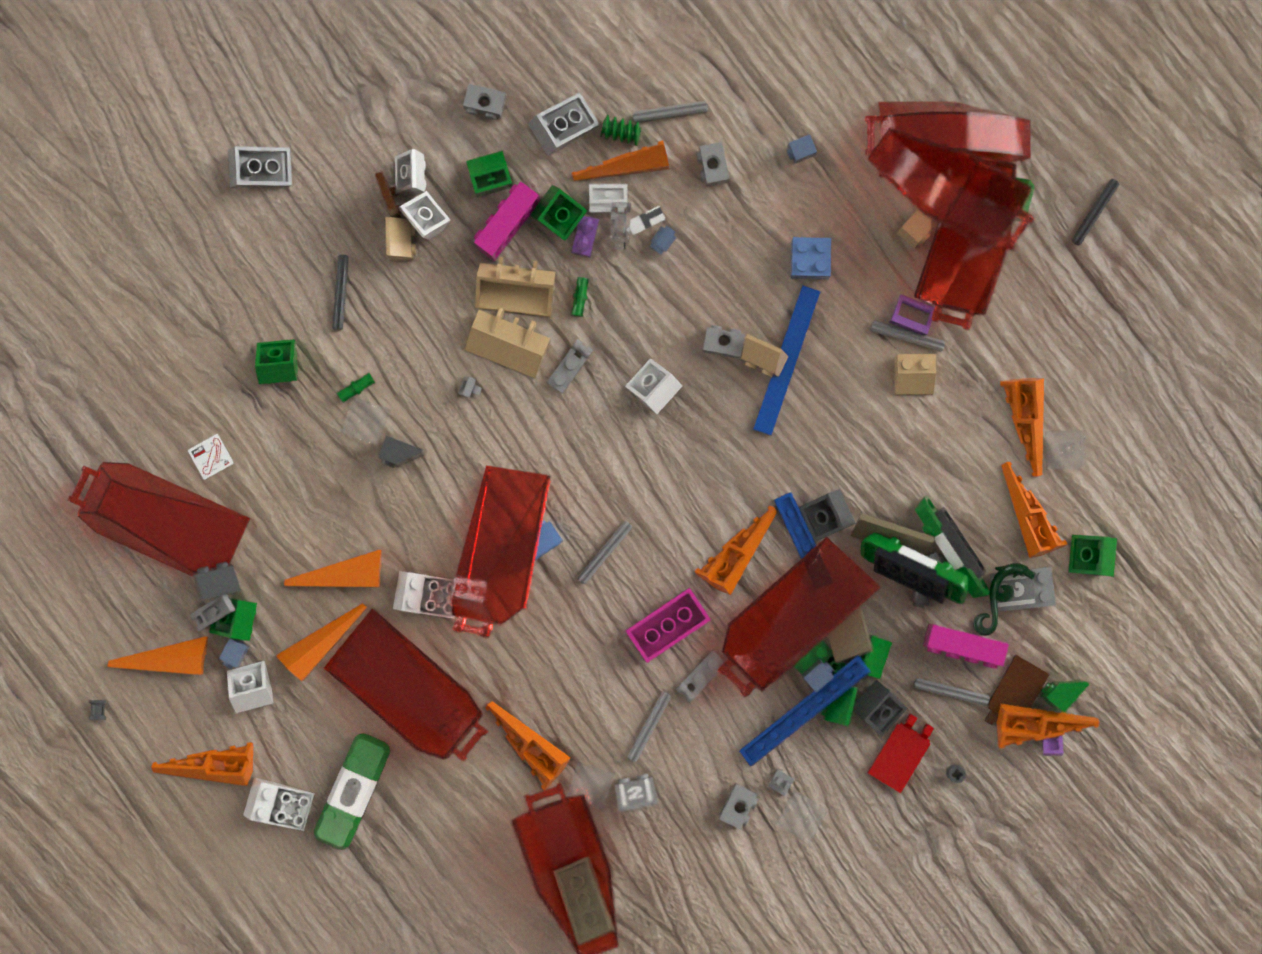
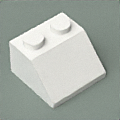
(410, 173)
(425, 215)
(653, 386)
(249, 687)

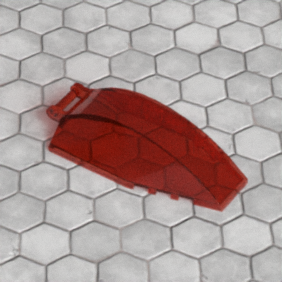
(955, 124)
(954, 188)
(960, 272)
(554, 838)

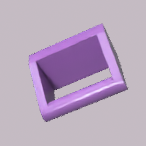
(907, 323)

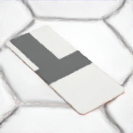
(646, 220)

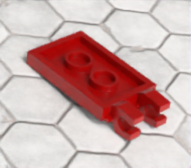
(901, 754)

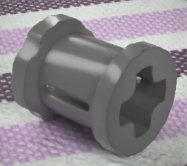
(97, 709)
(960, 778)

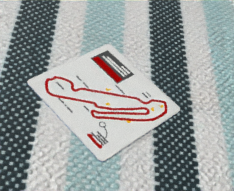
(210, 456)

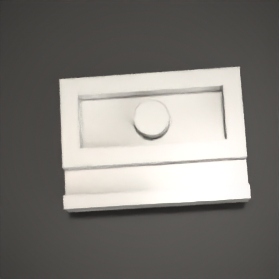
(603, 195)

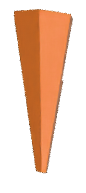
(639, 161)
(728, 566)
(354, 572)
(182, 657)
(542, 756)

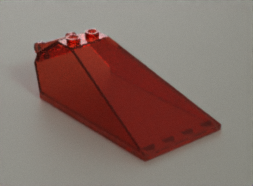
(158, 517)
(499, 549)
(794, 616)
(407, 689)

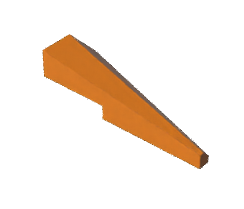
(1027, 405)
(1036, 530)
(308, 652)
(1024, 724)
(225, 766)

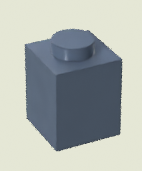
(801, 149)
(233, 653)
(818, 675)

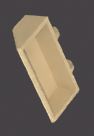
(515, 289)
(507, 343)

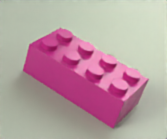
(506, 221)
(668, 625)
(967, 645)

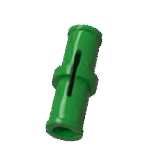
(580, 296)
(356, 387)

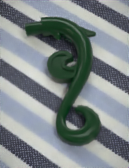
(1008, 593)

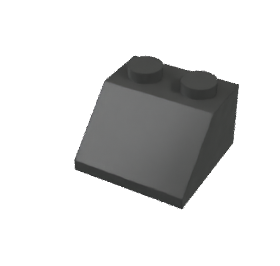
(398, 453)
(827, 515)
(216, 580)
(879, 708)

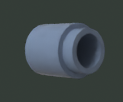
(663, 239)

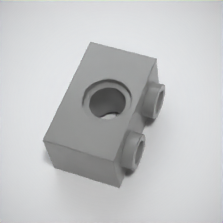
(476, 94)
(715, 153)
(712, 345)
(738, 794)

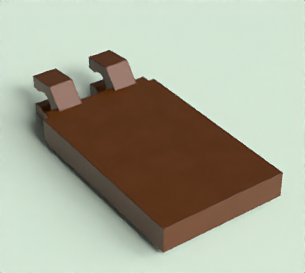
(388, 195)
(1017, 687)

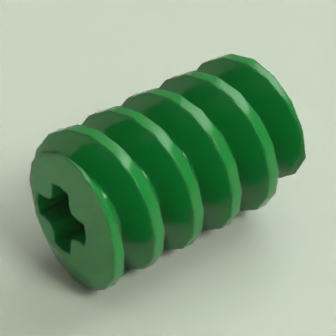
(621, 130)

